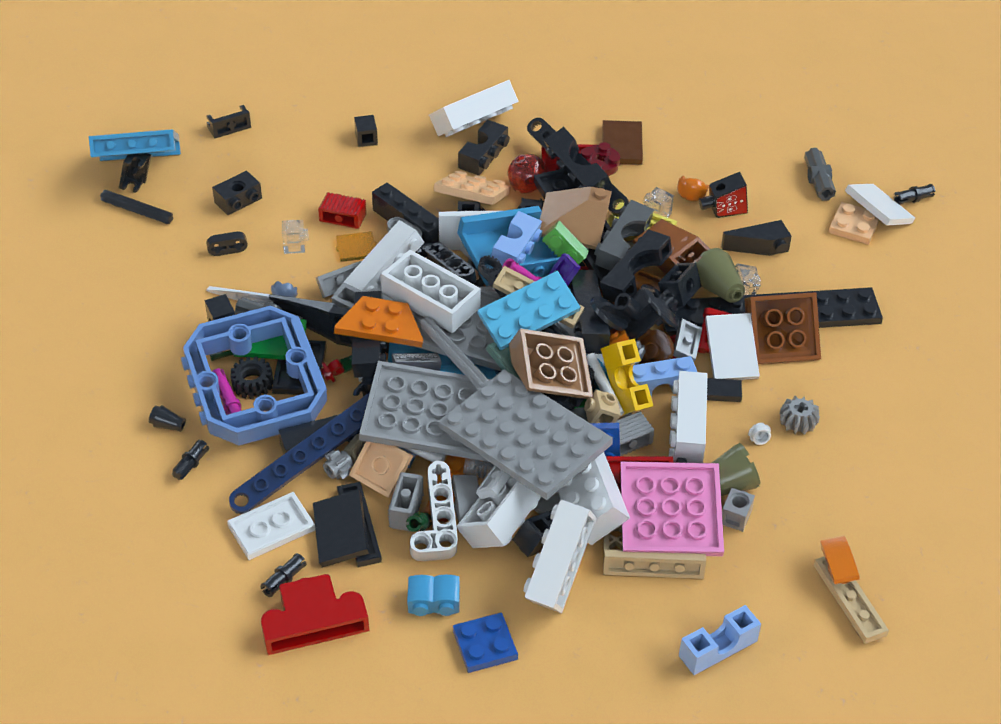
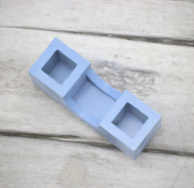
(520, 239)
(662, 372)
(704, 650)

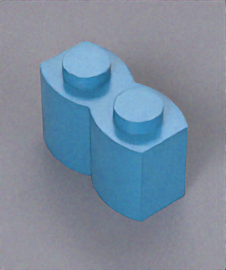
(433, 594)

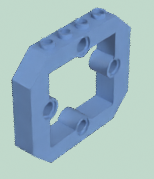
(238, 334)

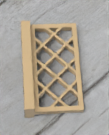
(650, 563)

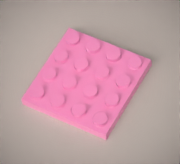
(672, 508)

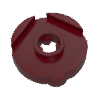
(608, 155)

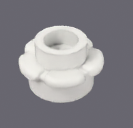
(760, 433)

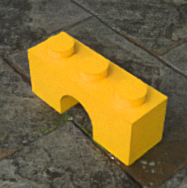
(619, 363)

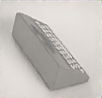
(420, 360)

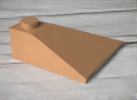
(579, 210)
(551, 363)

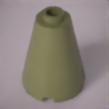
(720, 275)
(737, 470)

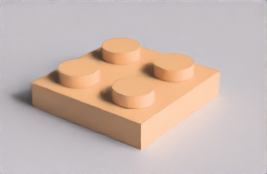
(854, 223)
(380, 466)

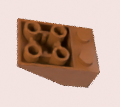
(685, 245)

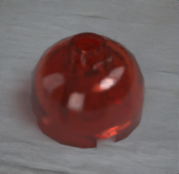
(522, 172)

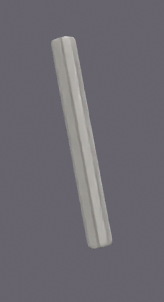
(454, 353)

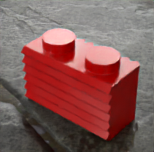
(342, 210)

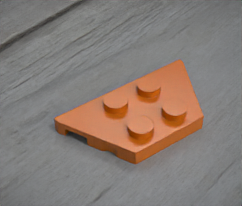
(381, 321)

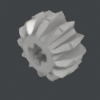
(799, 415)

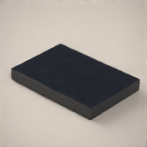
(291, 386)
(340, 528)

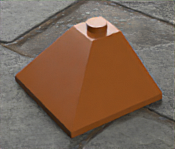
(785, 327)

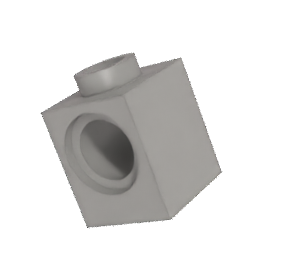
(737, 509)

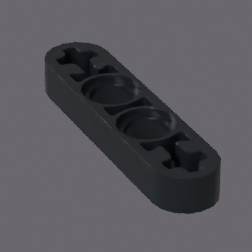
(450, 261)

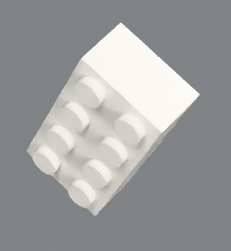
(474, 109)
(431, 290)
(689, 417)
(598, 492)
(496, 518)
(559, 556)

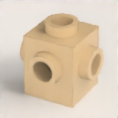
(602, 408)

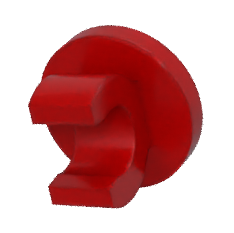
(333, 369)

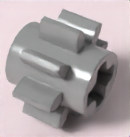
(337, 464)

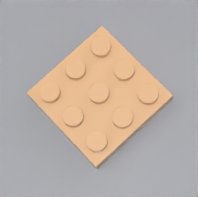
(472, 188)

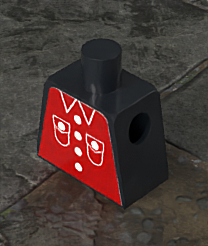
(727, 196)

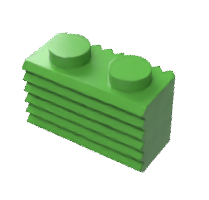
(563, 241)

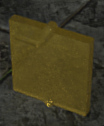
(355, 245)

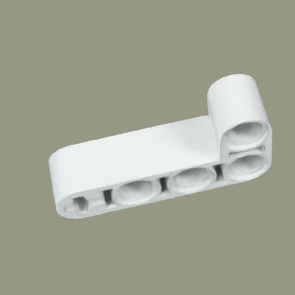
(439, 510)

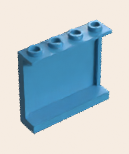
(120, 145)
(482, 232)

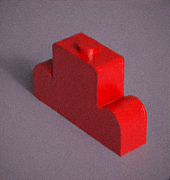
(312, 615)

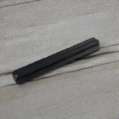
(136, 206)

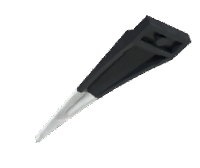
(320, 315)

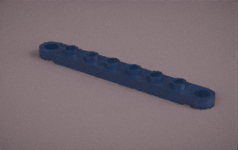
(300, 457)

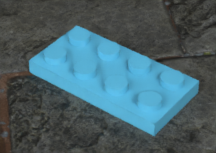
(529, 308)

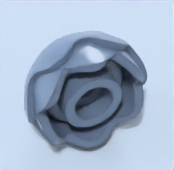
(284, 289)

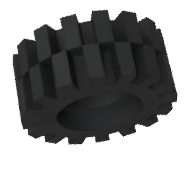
(251, 368)

